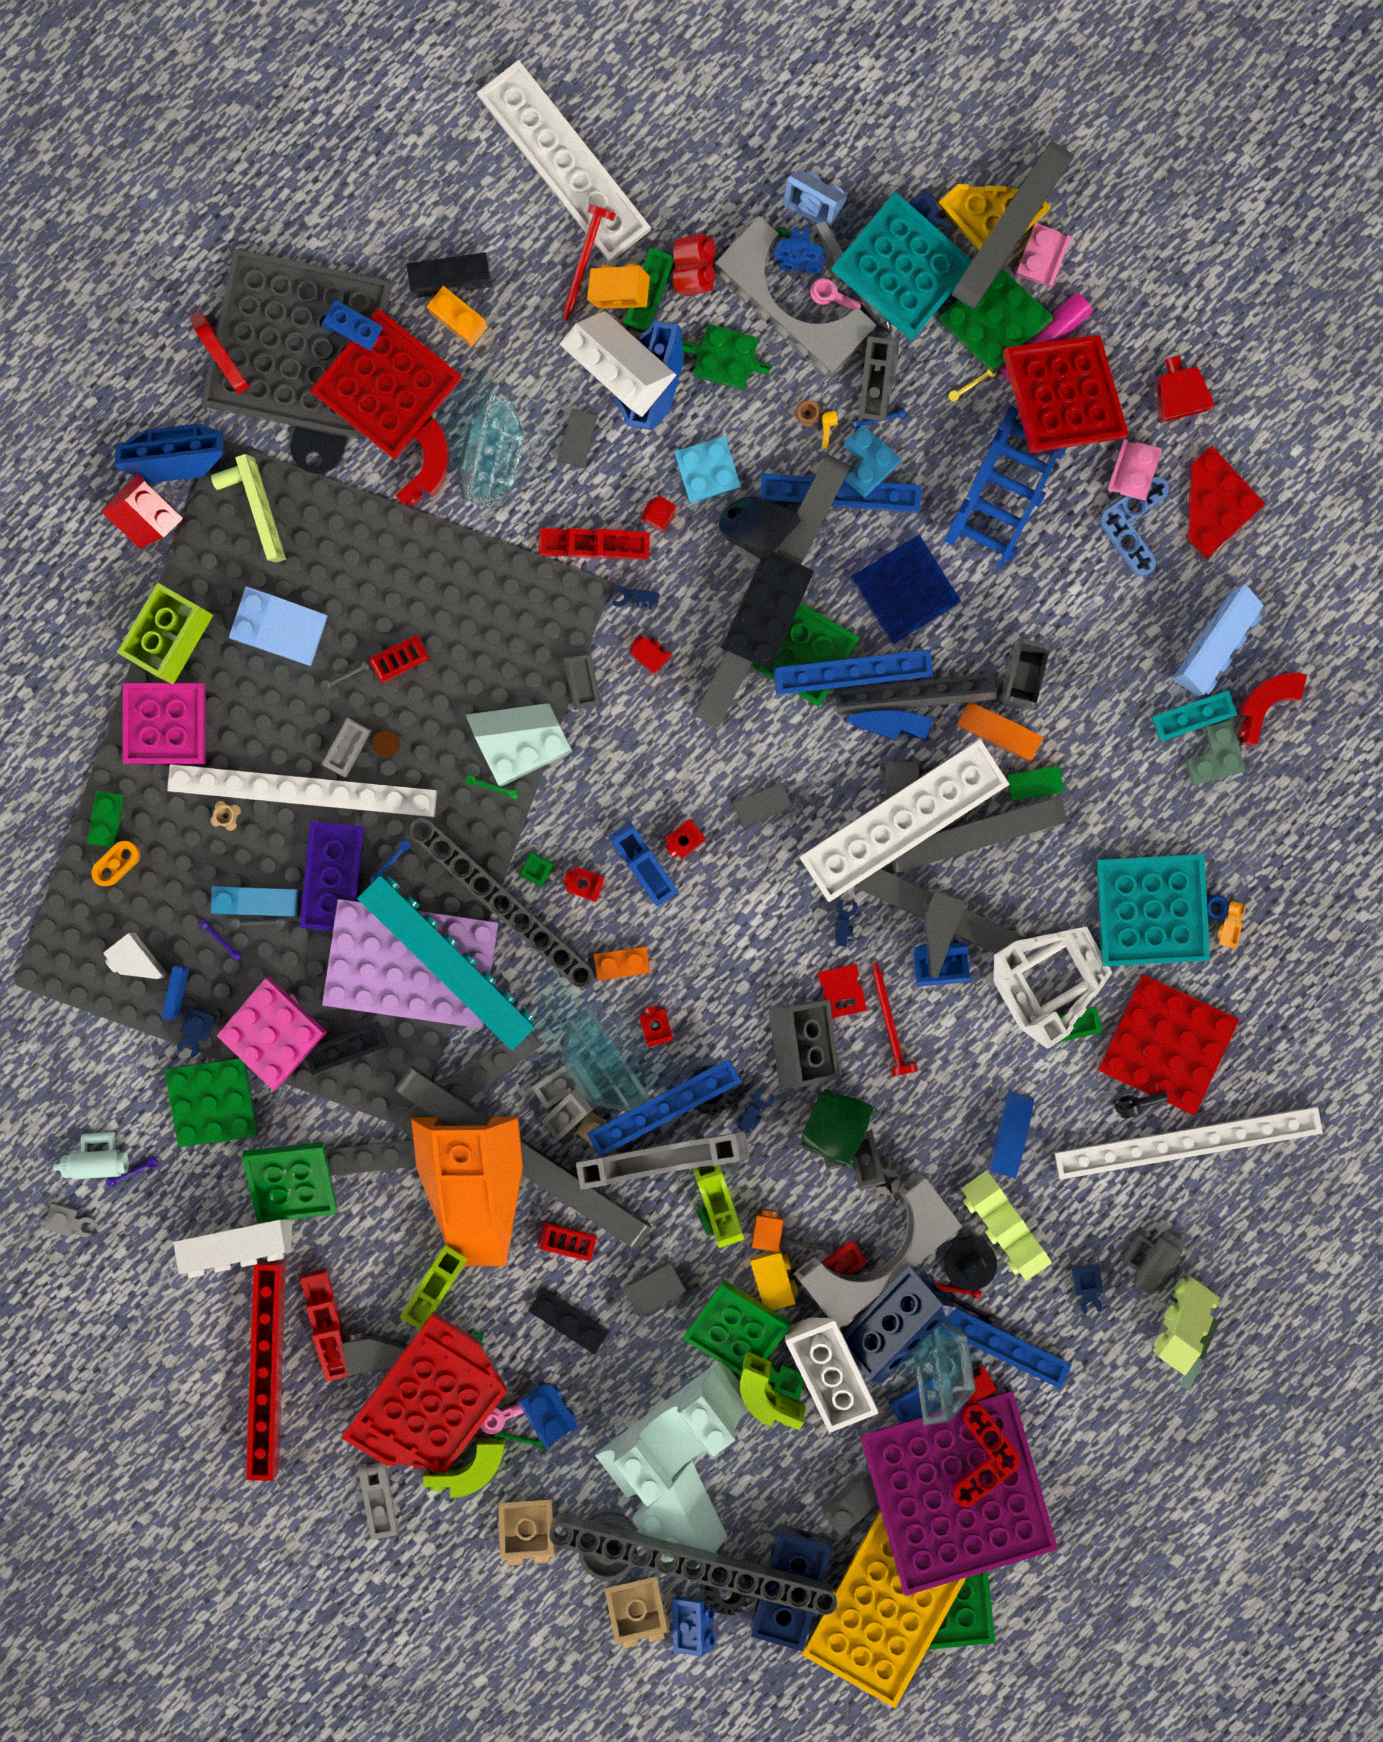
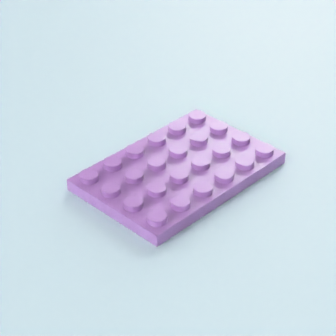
(382, 976)

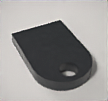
(327, 445)
(759, 526)

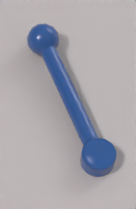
(900, 413)
(404, 846)

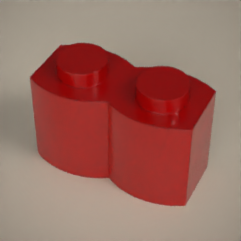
(693, 265)

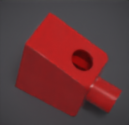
(1181, 392)

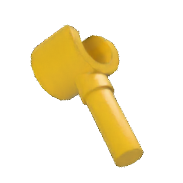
(828, 419)

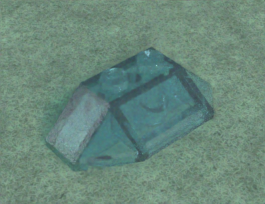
(490, 452)
(599, 1065)
(943, 1373)

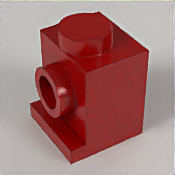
(659, 513)
(649, 653)
(694, 835)
(594, 886)
(660, 1036)
(983, 1384)

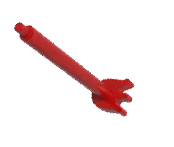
(598, 213)
(900, 1068)

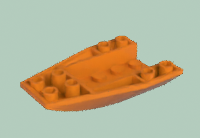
(471, 1183)

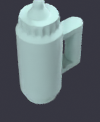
(94, 1163)

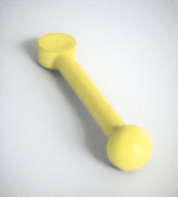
(954, 395)

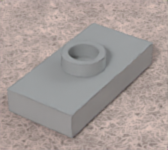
(346, 747)

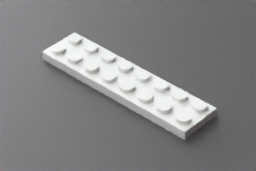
(562, 158)
(904, 820)

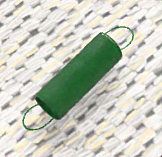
(705, 1220)

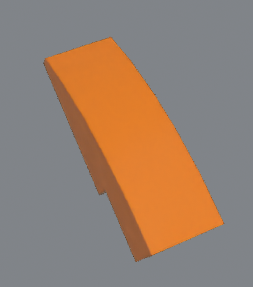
(1000, 731)

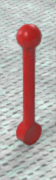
(975, 1294)

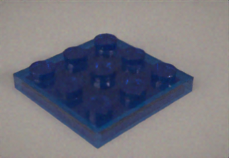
(906, 589)

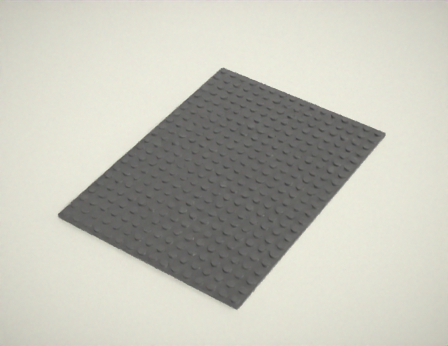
(381, 574)

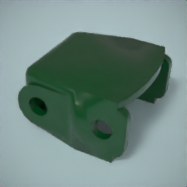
(837, 1127)

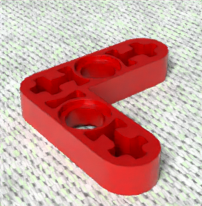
(209, 339)
(992, 1463)

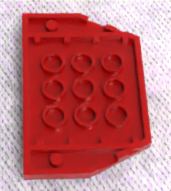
(429, 1400)

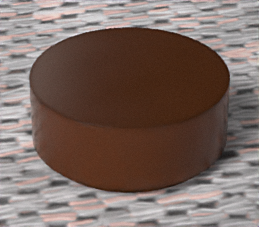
(386, 744)

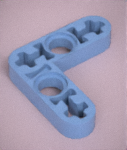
(1125, 518)

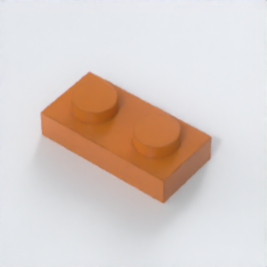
(622, 963)

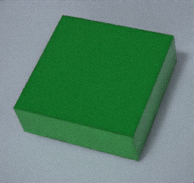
(536, 869)

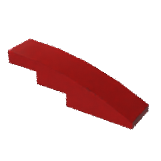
(594, 543)
(326, 1323)

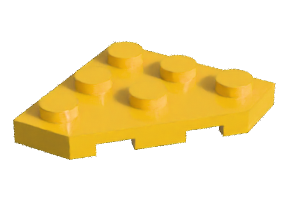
(980, 208)

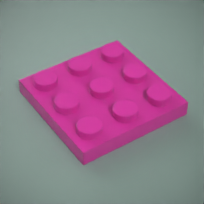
(164, 723)
(271, 1033)

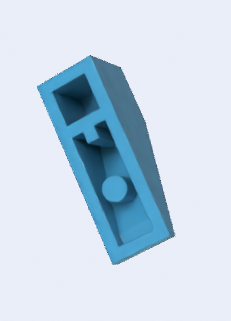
(254, 901)

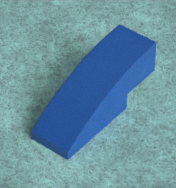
(890, 723)
(643, 864)
(1011, 1135)

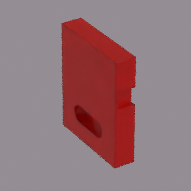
(840, 985)

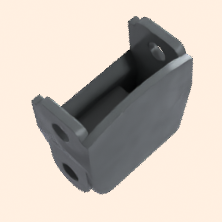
(1024, 674)

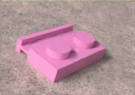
(1043, 255)
(1135, 469)

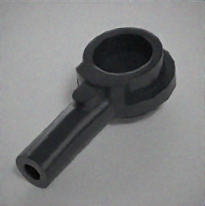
(1131, 1106)

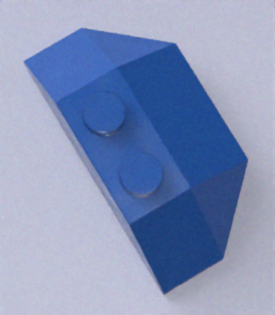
(666, 344)
(170, 452)

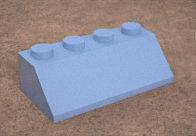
(1219, 640)

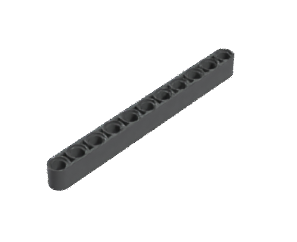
(794, 547)
(536, 1164)
(703, 1574)

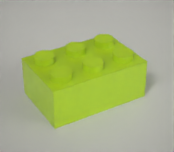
(165, 633)

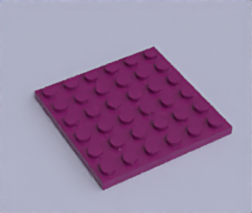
(929, 1531)

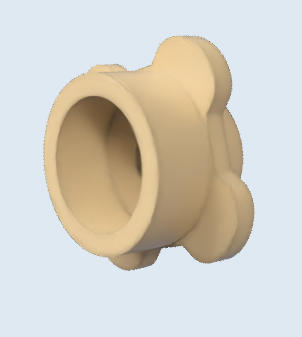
(218, 818)

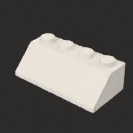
(618, 361)
(232, 1247)
(830, 1372)

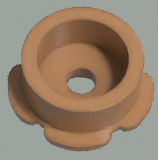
(813, 408)

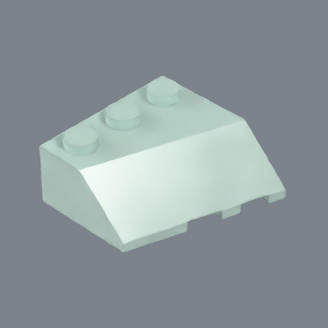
(518, 740)
(683, 1516)

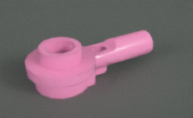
(824, 292)
(497, 1418)

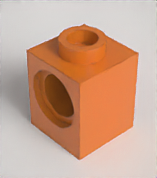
(767, 1230)

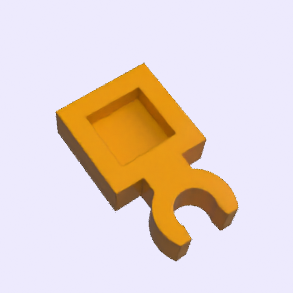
(1231, 929)

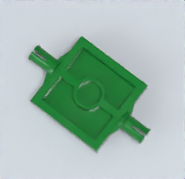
(726, 357)

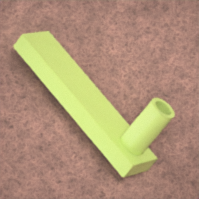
(248, 473)

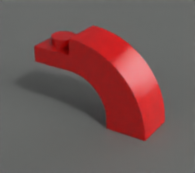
(434, 468)
(1257, 702)

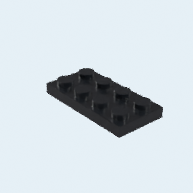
(767, 610)

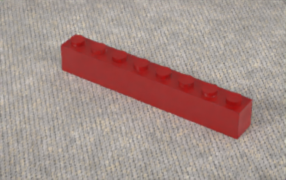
(266, 1370)

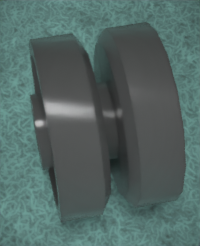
(603, 1568)

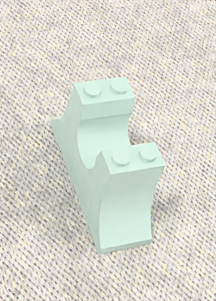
(683, 1426)

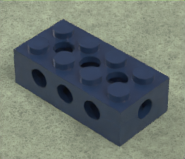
(912, 1325)
(788, 1545)

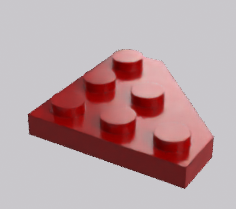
(1217, 502)

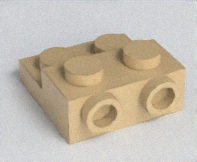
(525, 1531)
(637, 1612)

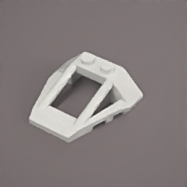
(1041, 1021)

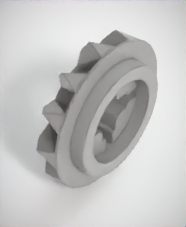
(891, 1169)

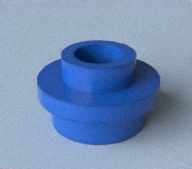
(1223, 910)

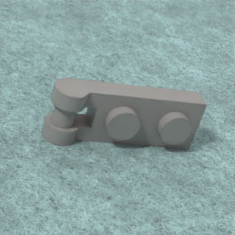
(378, 1500)

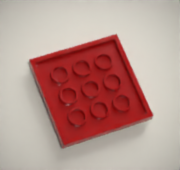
(387, 389)
(1065, 393)
(1168, 1044)

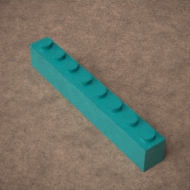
(446, 962)

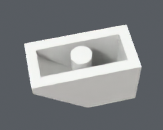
(133, 958)

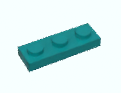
(1194, 716)

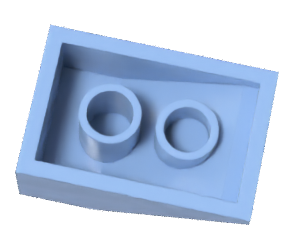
(813, 198)
(278, 626)

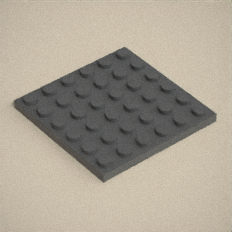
(277, 341)

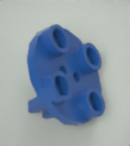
(800, 253)

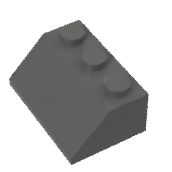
(804, 1043)

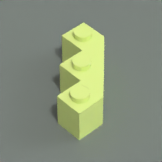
(1005, 1226)
(1186, 1324)

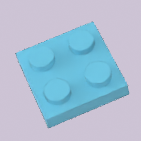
(707, 470)

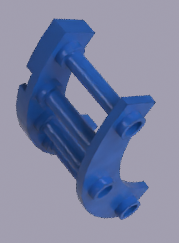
(989, 474)

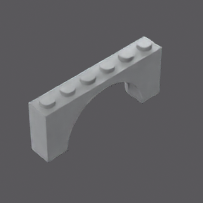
(825, 343)
(662, 1159)
(927, 1228)

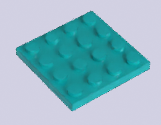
(902, 266)
(1153, 910)

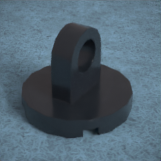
(970, 1263)

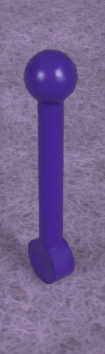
(235, 954)
(151, 1163)

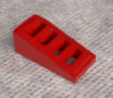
(395, 672)
(544, 1236)

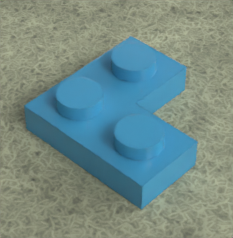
(875, 458)

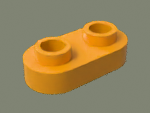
(116, 863)

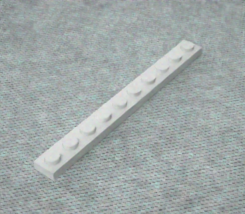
(302, 790)
(1188, 1142)

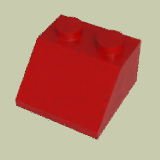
(141, 513)

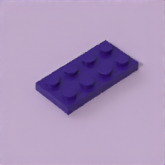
(330, 872)

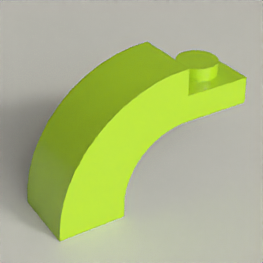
(719, 1204)
(433, 1287)
(762, 1400)
(474, 1475)

